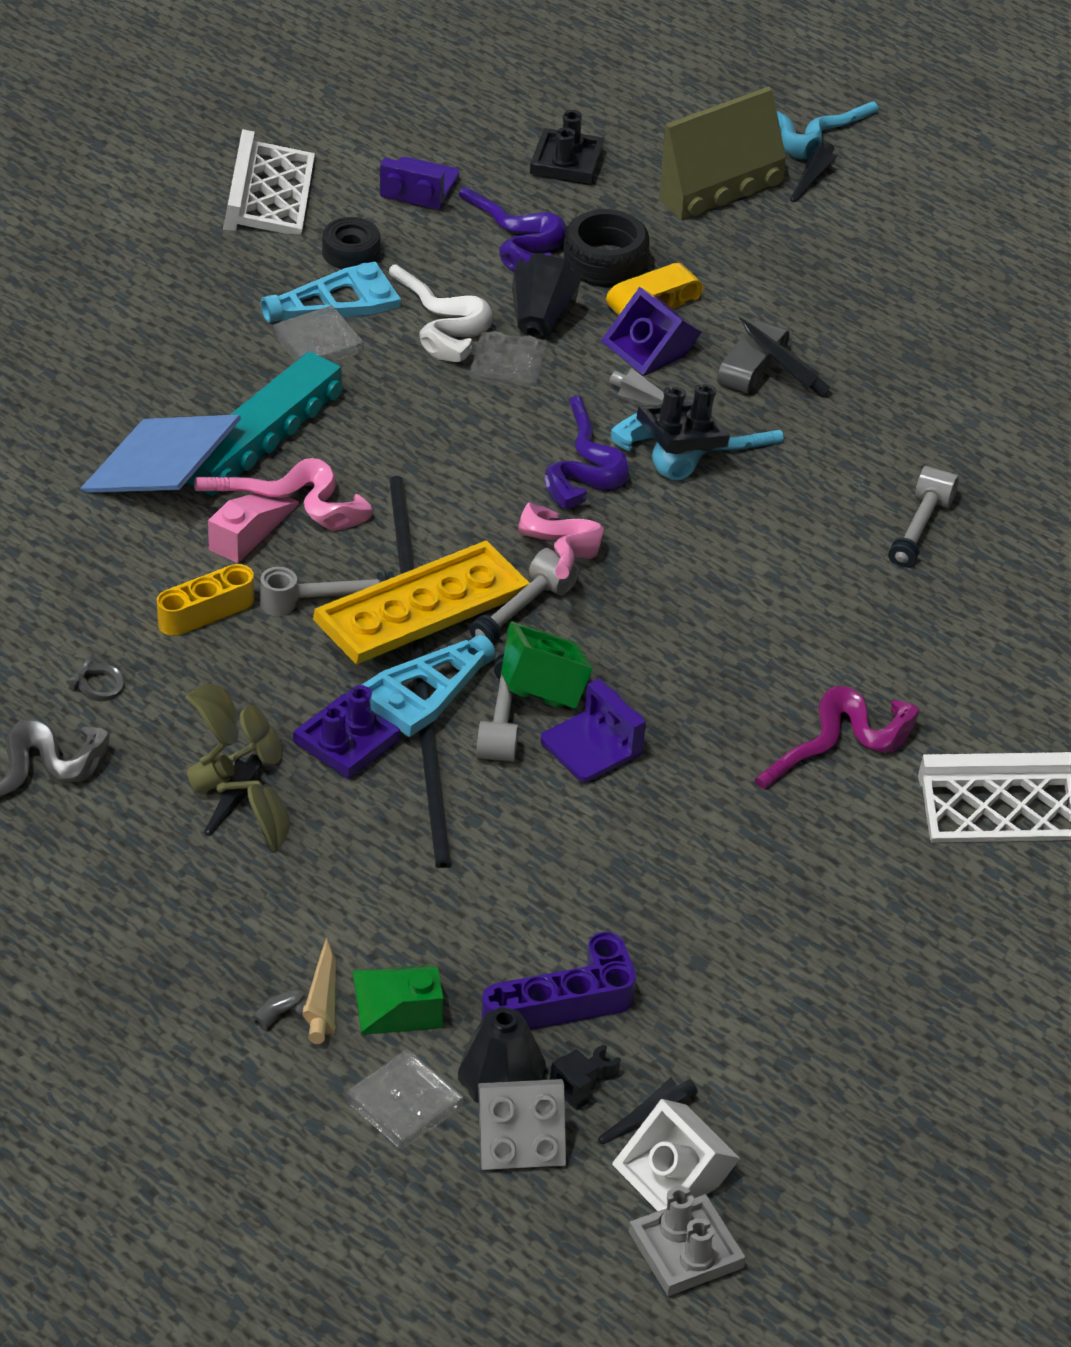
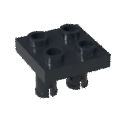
(567, 152)
(682, 424)

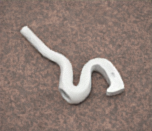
(466, 319)

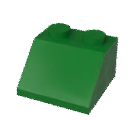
(544, 666)

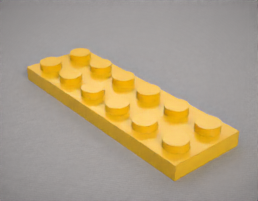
(420, 602)

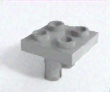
(522, 1124)
(686, 1242)

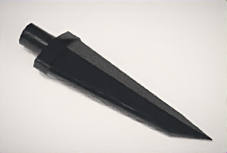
(797, 368)

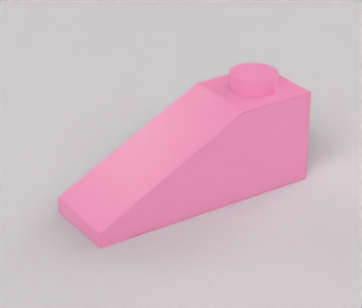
(245, 523)

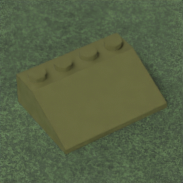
(722, 154)

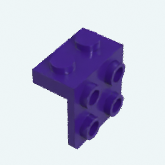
(417, 181)
(599, 737)

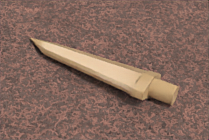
(320, 1004)

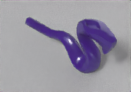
(540, 231)
(611, 463)

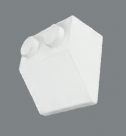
(674, 1151)

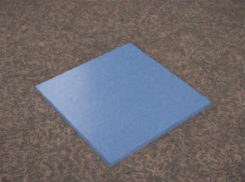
(161, 454)

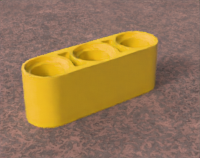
(670, 283)
(205, 599)

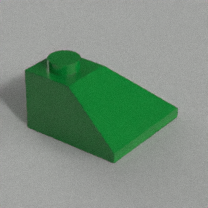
(398, 998)

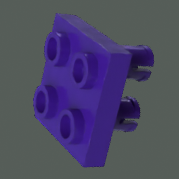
(347, 733)

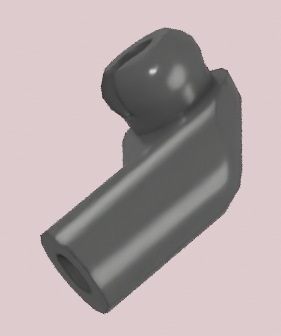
(276, 1006)

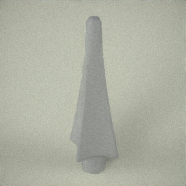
(637, 387)

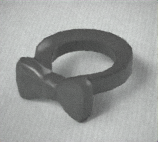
(91, 667)

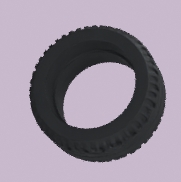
(611, 228)

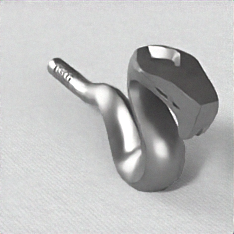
(35, 734)

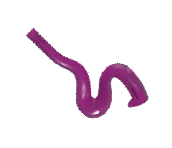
(846, 701)

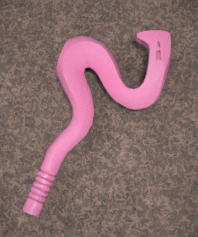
(307, 472)
(572, 536)

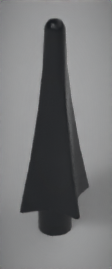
(815, 165)
(232, 797)
(633, 1121)

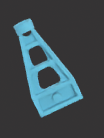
(366, 280)
(410, 711)

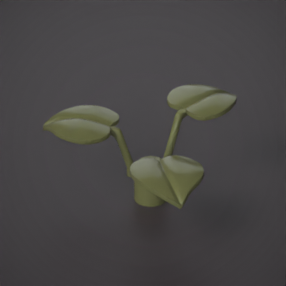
(215, 770)

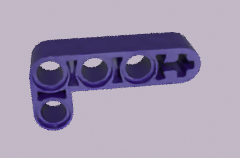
(574, 994)

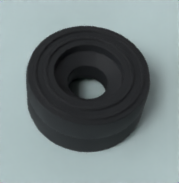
(350, 230)

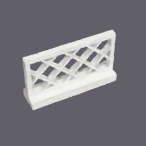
(246, 182)
(997, 774)

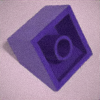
(650, 333)

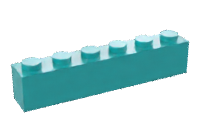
(273, 415)

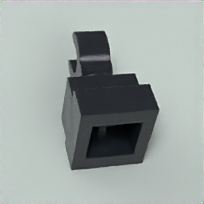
(580, 1074)

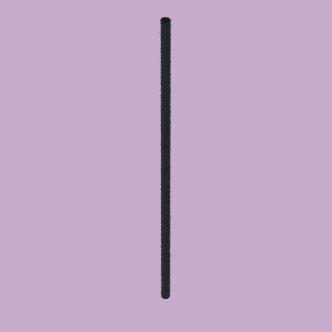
(421, 689)

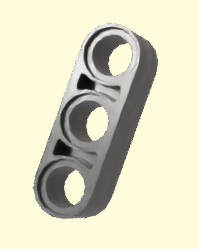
(748, 360)

